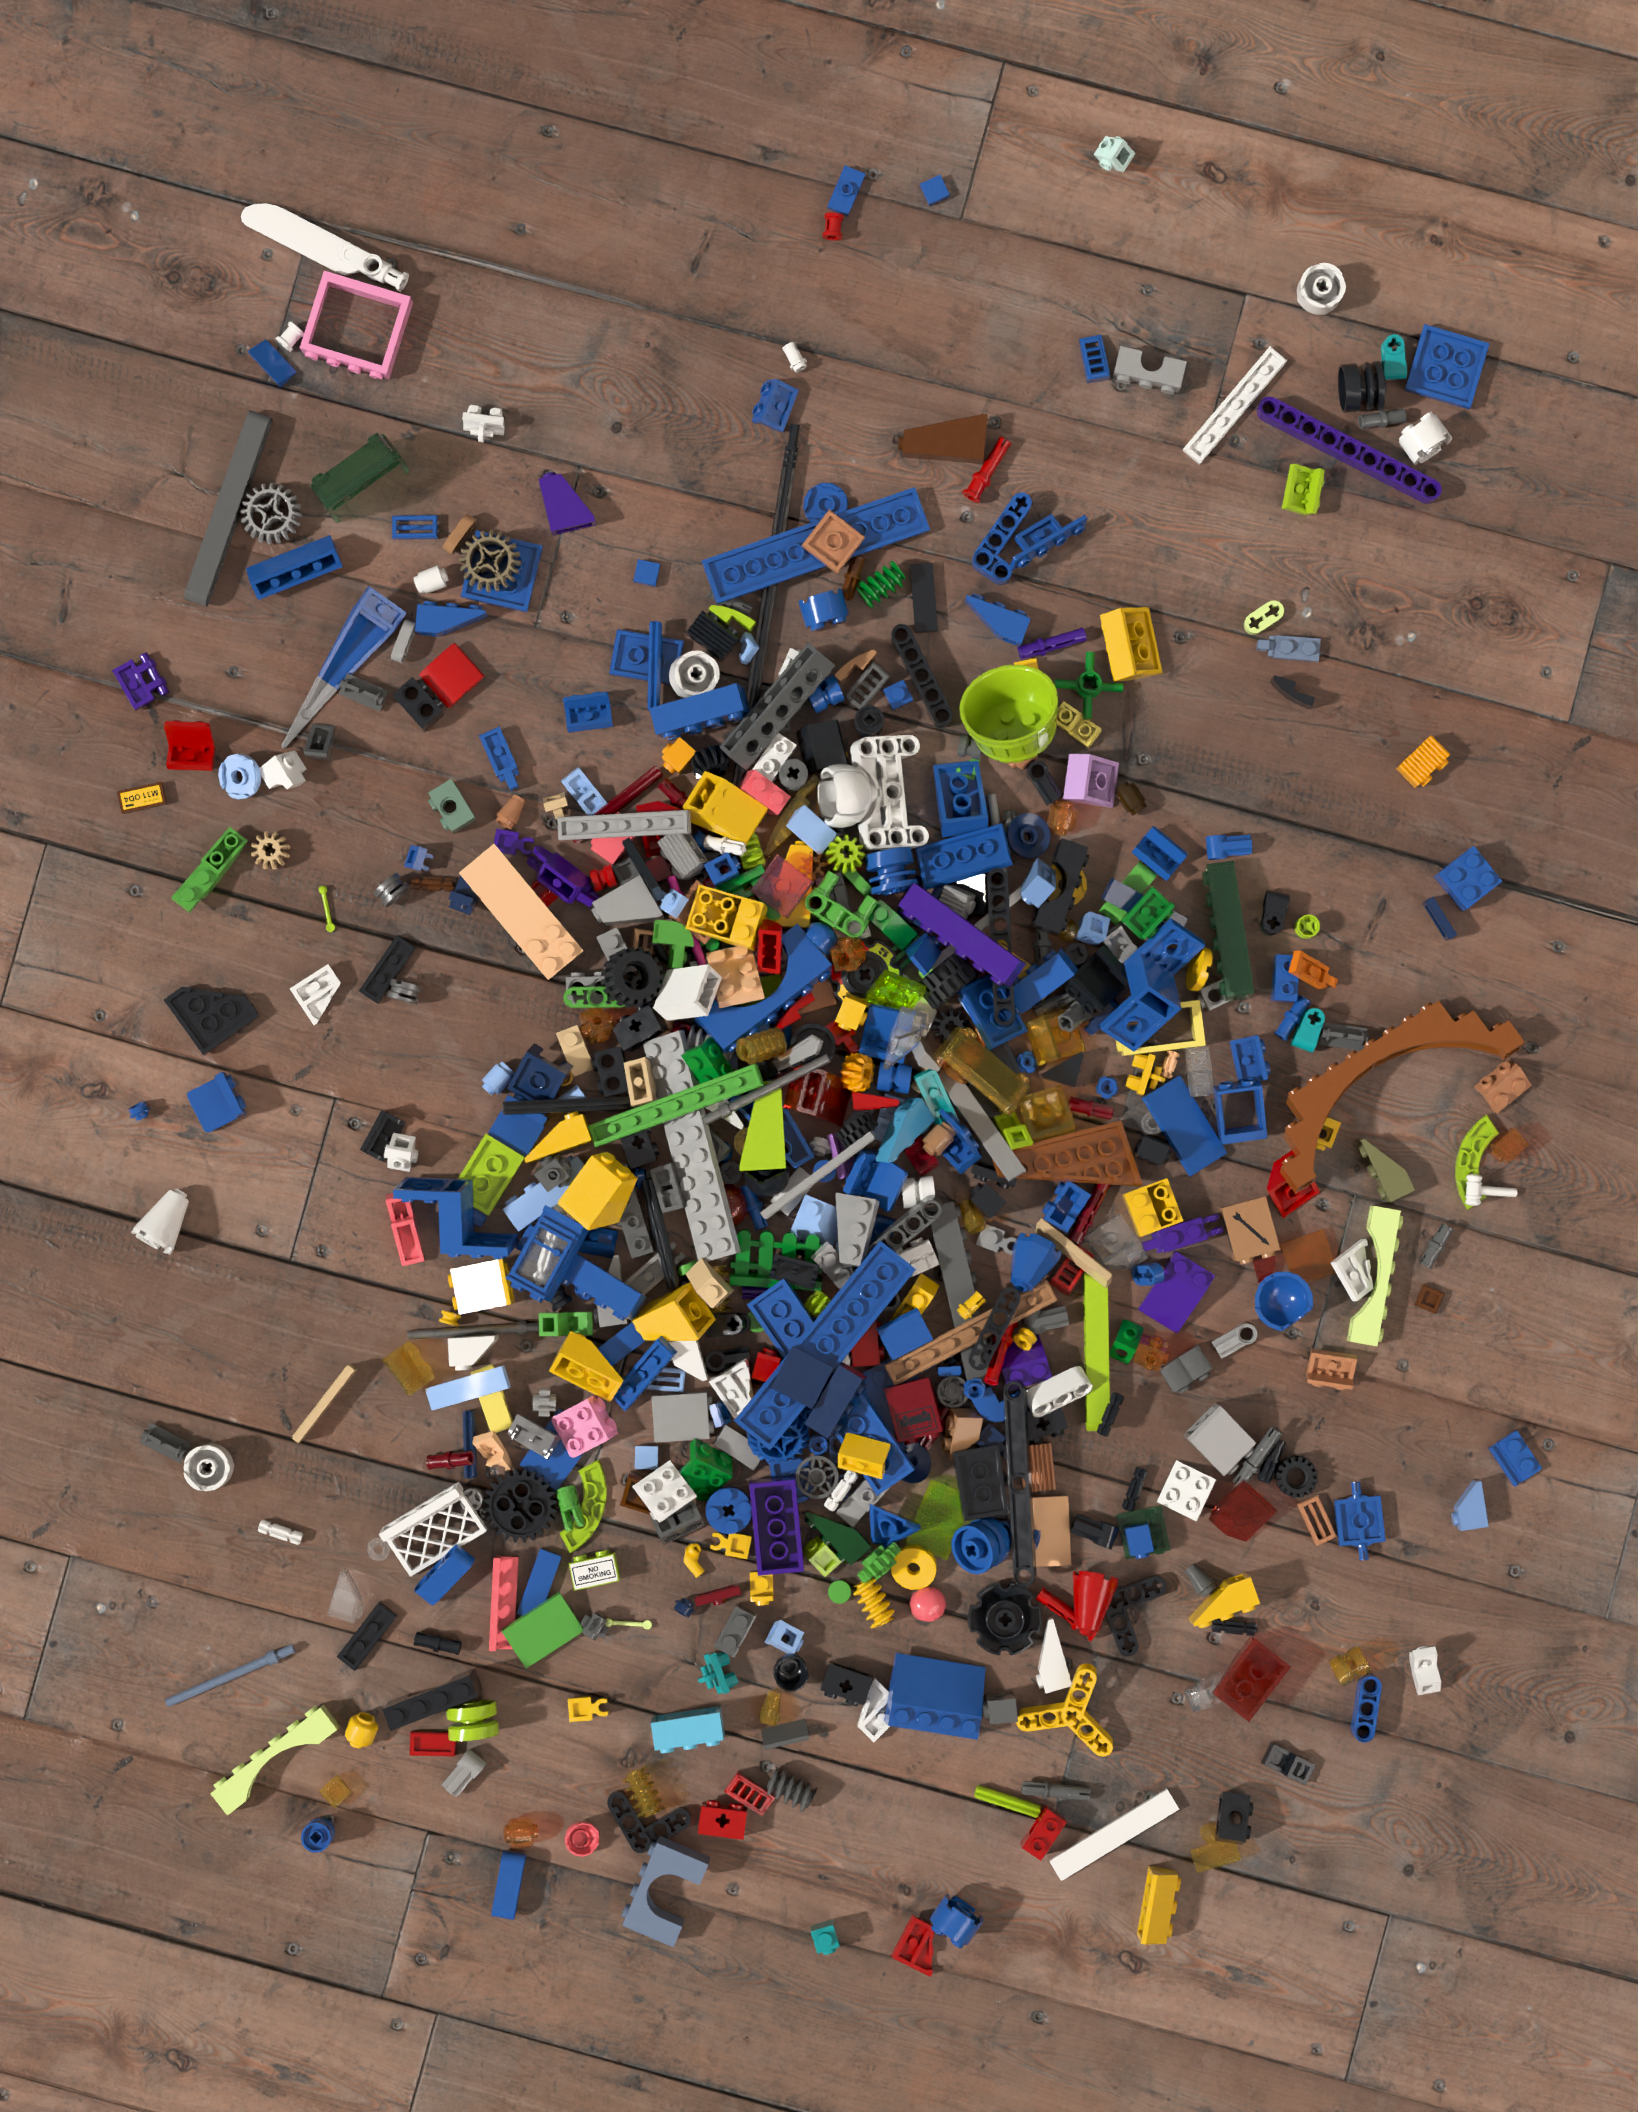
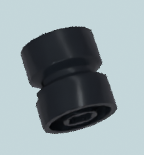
(869, 721)

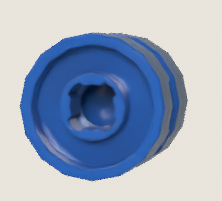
(826, 693)
(894, 1078)
(318, 1834)

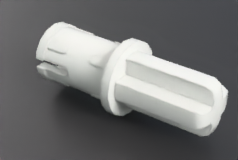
(724, 845)

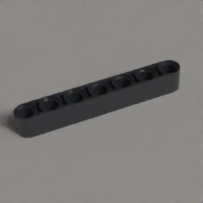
(1002, 936)

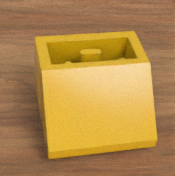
(1152, 1207)

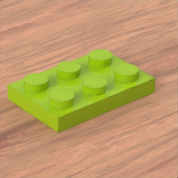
(491, 1171)

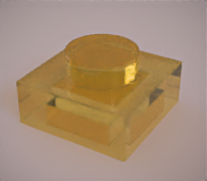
(335, 1791)

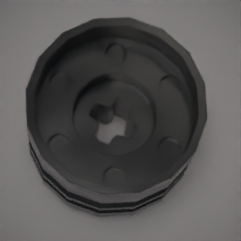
(1364, 386)

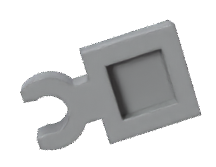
(992, 1239)

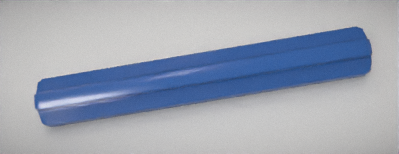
(654, 664)

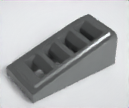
(881, 671)

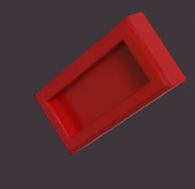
(431, 1744)

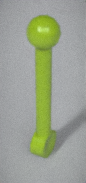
(329, 927)

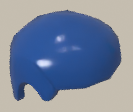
(822, 936)

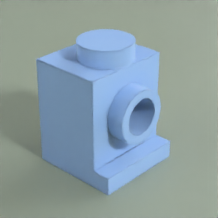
(793, 1635)

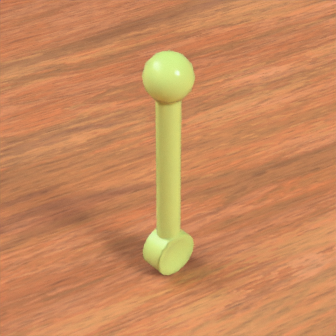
(646, 1624)

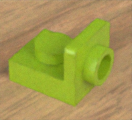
(821, 1556)

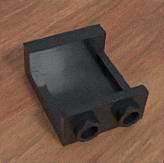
(1097, 981)

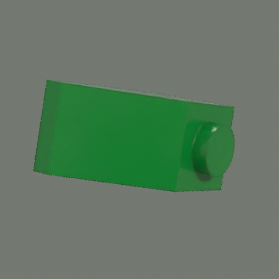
(892, 926)

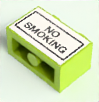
(594, 1570)

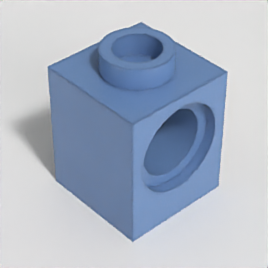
(1092, 928)

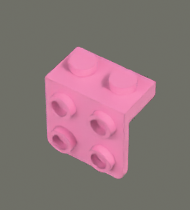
(584, 1426)

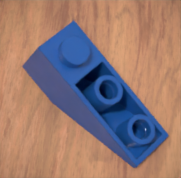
(441, 620)
(1003, 623)

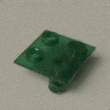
(1155, 1519)

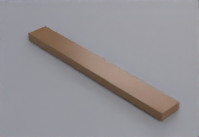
(966, 1334)

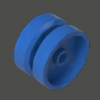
(981, 1545)

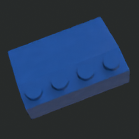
(935, 1696)

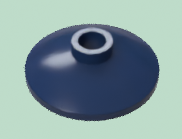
(1037, 832)
(920, 1459)

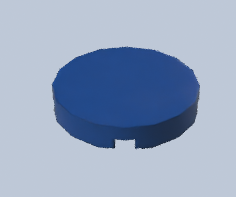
(822, 498)

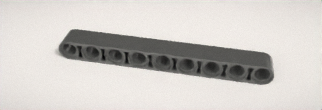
(227, 508)

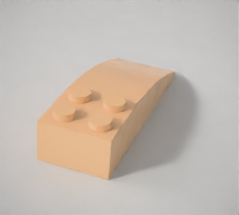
(521, 911)

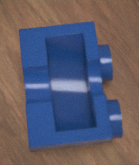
(1066, 1205)

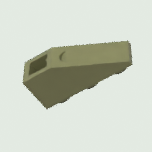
(1390, 1176)

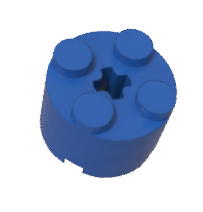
(823, 609)
(732, 1522)
(956, 1920)

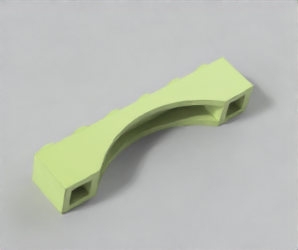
(1366, 1323)
(313, 1730)

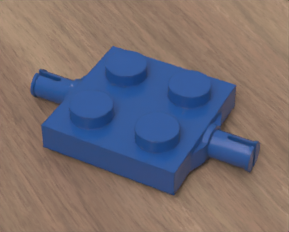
(1359, 1520)

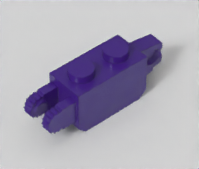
(562, 877)
(1181, 1234)

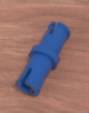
(1292, 1017)
(754, 1207)

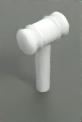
(1475, 1190)

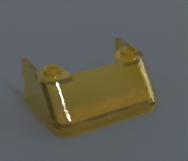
(983, 1070)

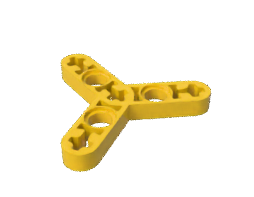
(1071, 1704)

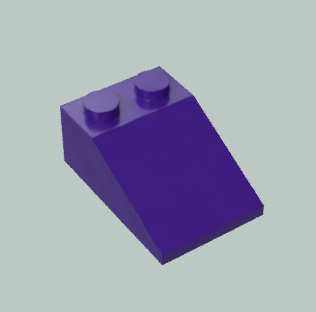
(1178, 1294)

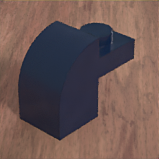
(463, 897)

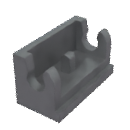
(533, 1436)

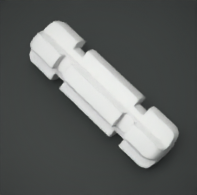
(841, 1490)
(280, 1532)

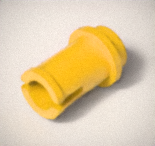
(971, 1305)

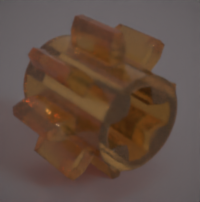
(816, 861)

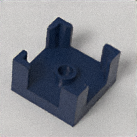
(538, 1077)

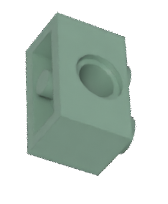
(461, 816)

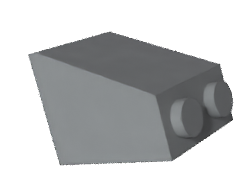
(627, 905)
(1220, 1439)

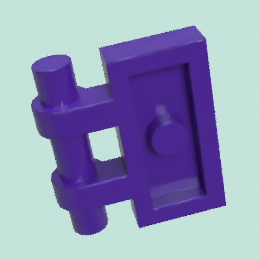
(134, 685)

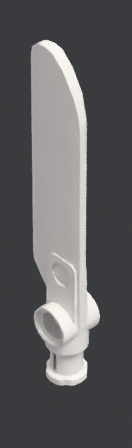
(319, 244)

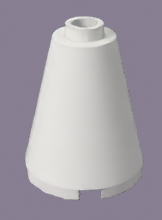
(163, 1221)

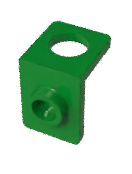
(1127, 1340)

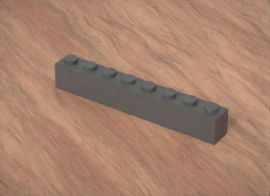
(956, 1275)

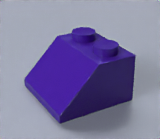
(1025, 1365)

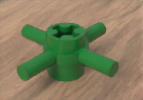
(1089, 694)

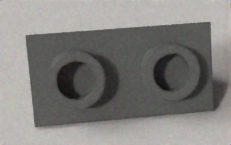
(363, 692)
(1343, 1036)
(165, 1442)

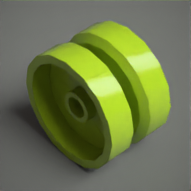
(472, 1720)

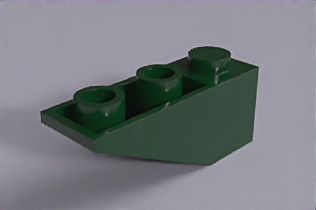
(844, 1538)

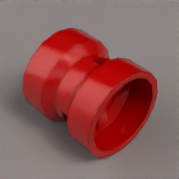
(603, 878)

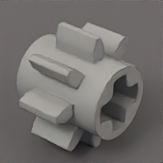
(544, 1402)

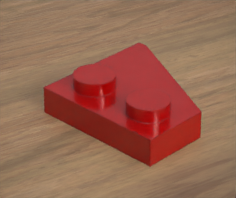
(916, 1946)

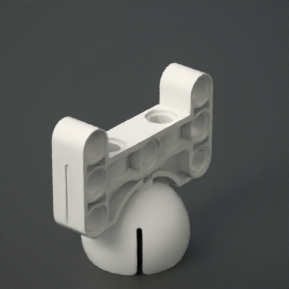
(860, 793)

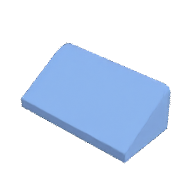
(811, 829)

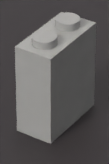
(681, 1417)

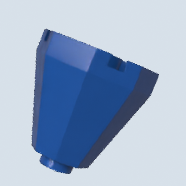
(1032, 1260)

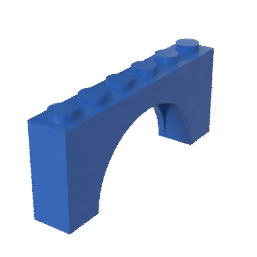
(804, 969)

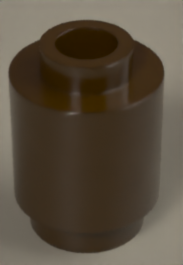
(1130, 798)

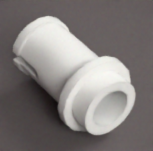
(796, 360)

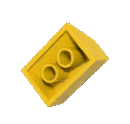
(1131, 643)
(1158, 1905)

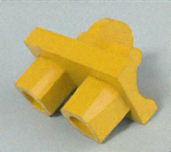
(1146, 1063)

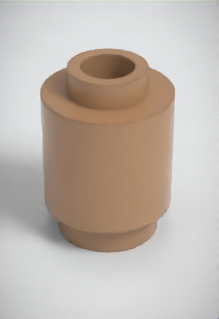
(938, 1139)

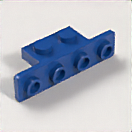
(1043, 536)

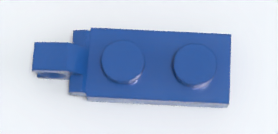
(500, 757)

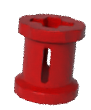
(833, 226)

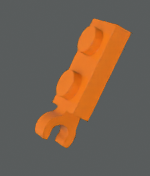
(1311, 971)

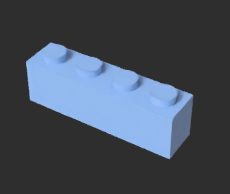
(529, 1206)

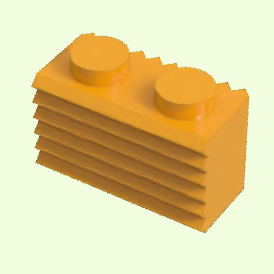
(1423, 762)

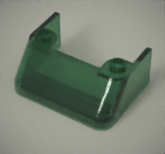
(356, 473)

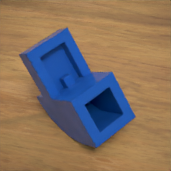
(990, 1407)

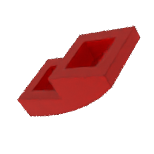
(792, 1015)

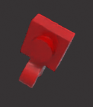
(843, 1037)

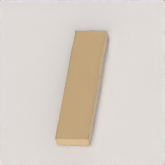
(1074, 1253)
(324, 1403)

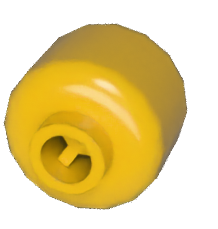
(361, 1730)

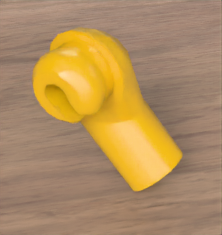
(691, 1559)

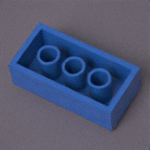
(700, 711)

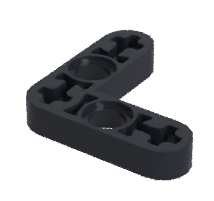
(1120, 1610)
(646, 1831)

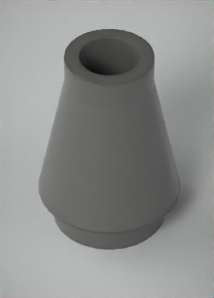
(1200, 1580)

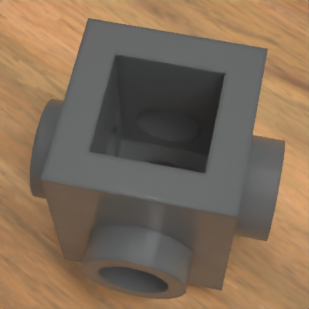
(553, 1171)

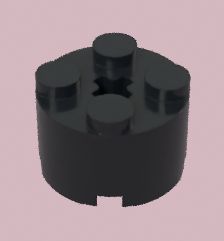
(822, 1032)

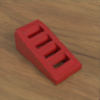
(865, 1101)
(1061, 1286)
(745, 1800)

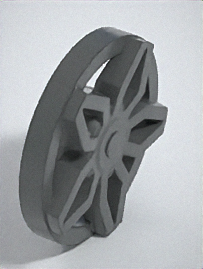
(817, 1477)

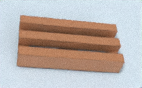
(1308, 1502)

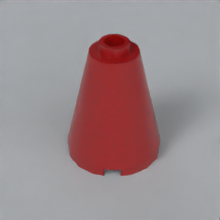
(1091, 1600)

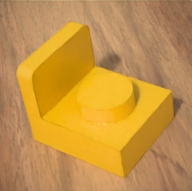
(761, 1588)

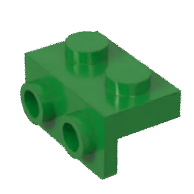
(1148, 914)
(706, 1061)

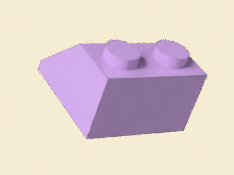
(1091, 780)

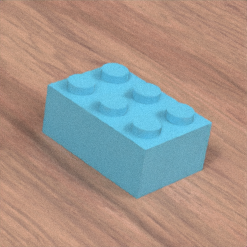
(687, 1729)

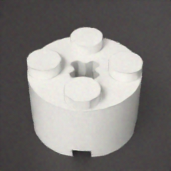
(1314, 300)
(1424, 439)
(698, 663)
(195, 1467)

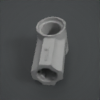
(1232, 1340)
(467, 1768)

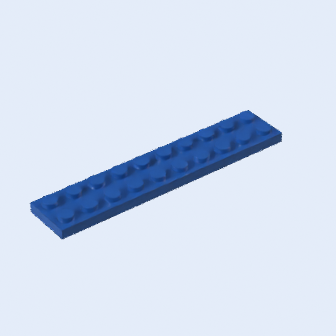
(783, 558)
(785, 1323)
(830, 1338)

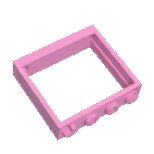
(368, 291)

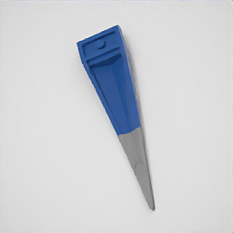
(363, 632)

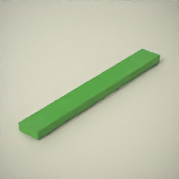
(676, 1105)

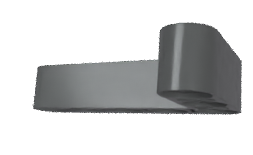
(907, 1231)

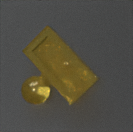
(1214, 1853)

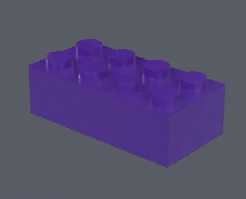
(776, 1525)

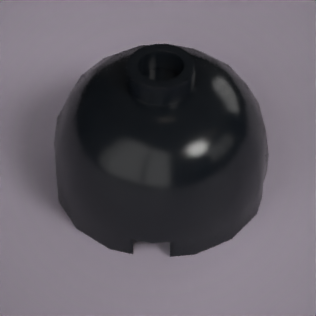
(767, 1182)

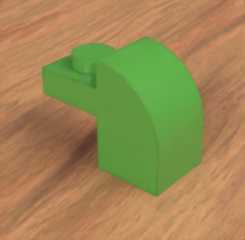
(676, 936)
(563, 1322)

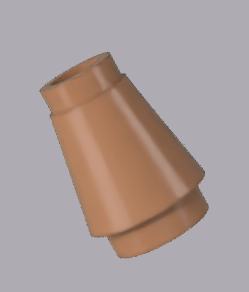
(510, 812)

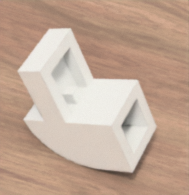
(1425, 1670)

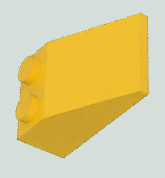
(565, 1136)
(586, 1367)

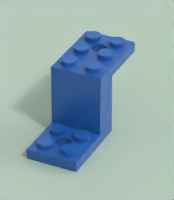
(1152, 985)
(456, 1217)

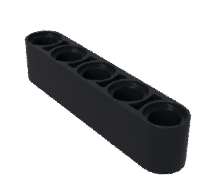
(921, 664)

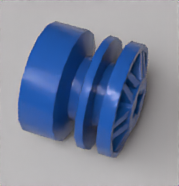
(890, 870)

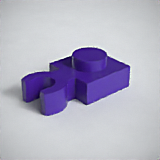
(509, 842)

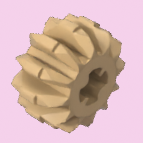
(263, 856)

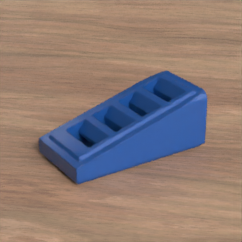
(1095, 376)

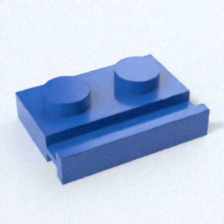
(1515, 1458)

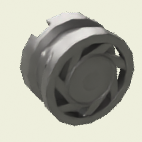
(391, 890)
(405, 989)

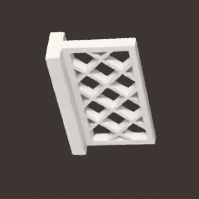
(423, 1512)

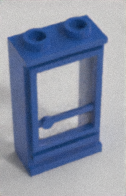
(547, 1255)

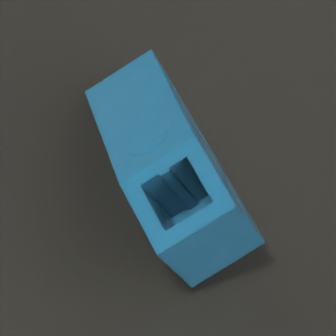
(904, 1127)

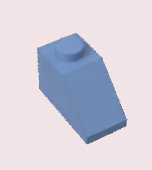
(1038, 883)
(1470, 1508)

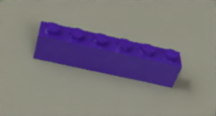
(962, 935)

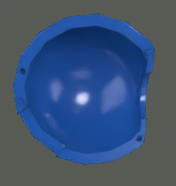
(1283, 1300)

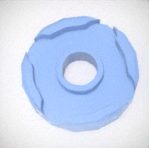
(250, 773)

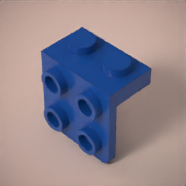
(877, 1031)
(217, 1102)
(518, 1131)
(963, 1150)
(875, 1179)

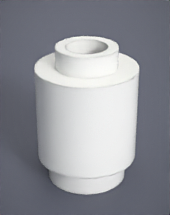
(431, 580)

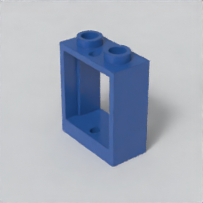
(1243, 1133)

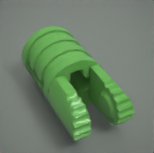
(570, 1503)

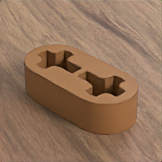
(459, 534)

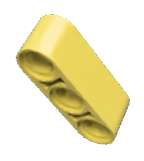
(495, 1407)

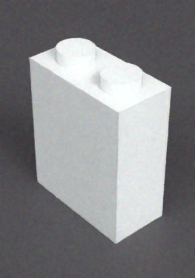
(687, 992)

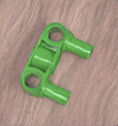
(835, 914)

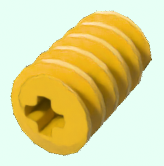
(874, 1602)

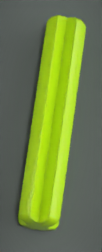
(1007, 1801)

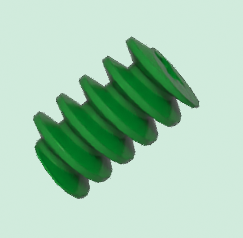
(881, 584)

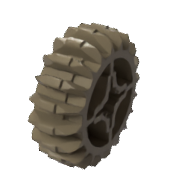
(482, 567)

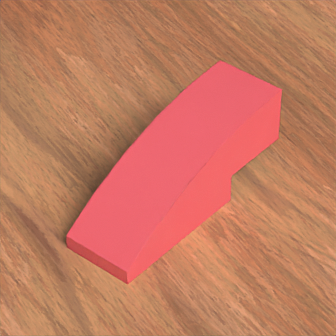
(405, 1230)

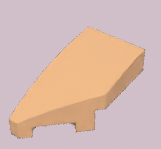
(493, 1450)

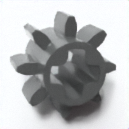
(594, 1626)

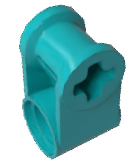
(1394, 362)
(1307, 1034)

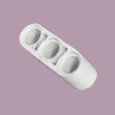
(1058, 1391)

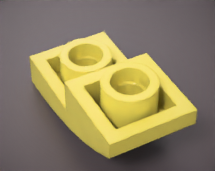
(1071, 722)

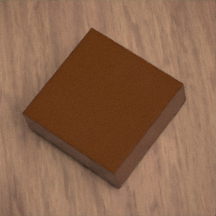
(1429, 1299)

